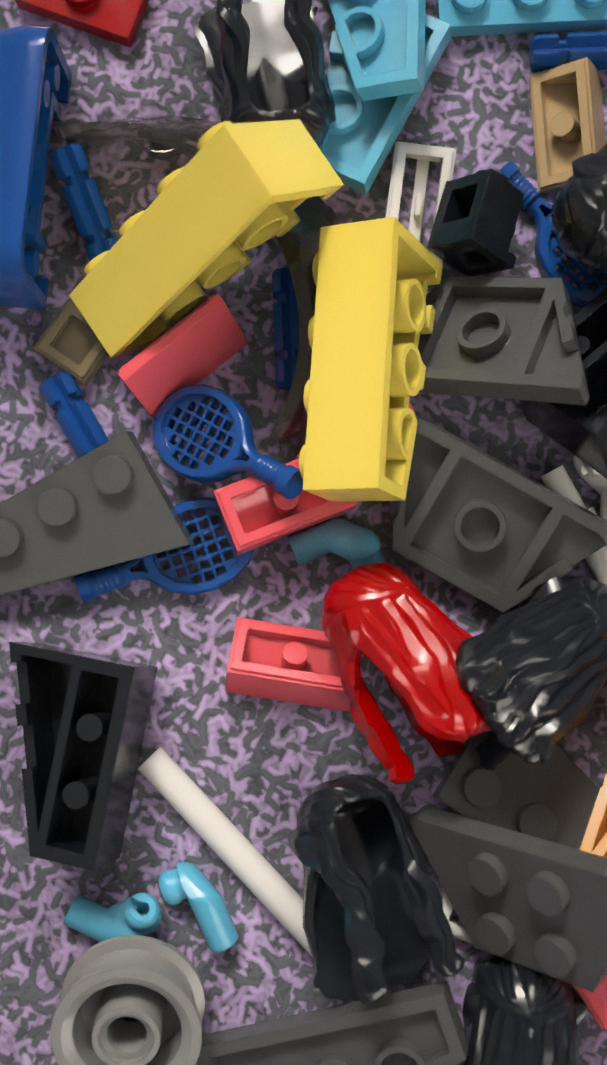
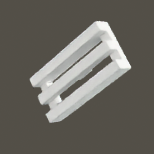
(423, 154)

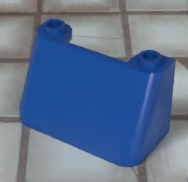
(31, 87)

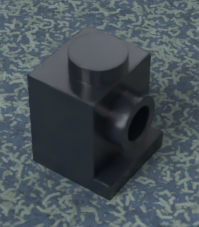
(476, 223)

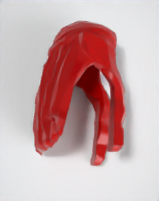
(415, 645)

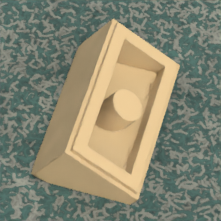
(565, 119)

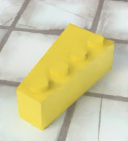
(198, 229)
(365, 360)

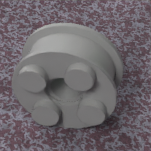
(135, 980)

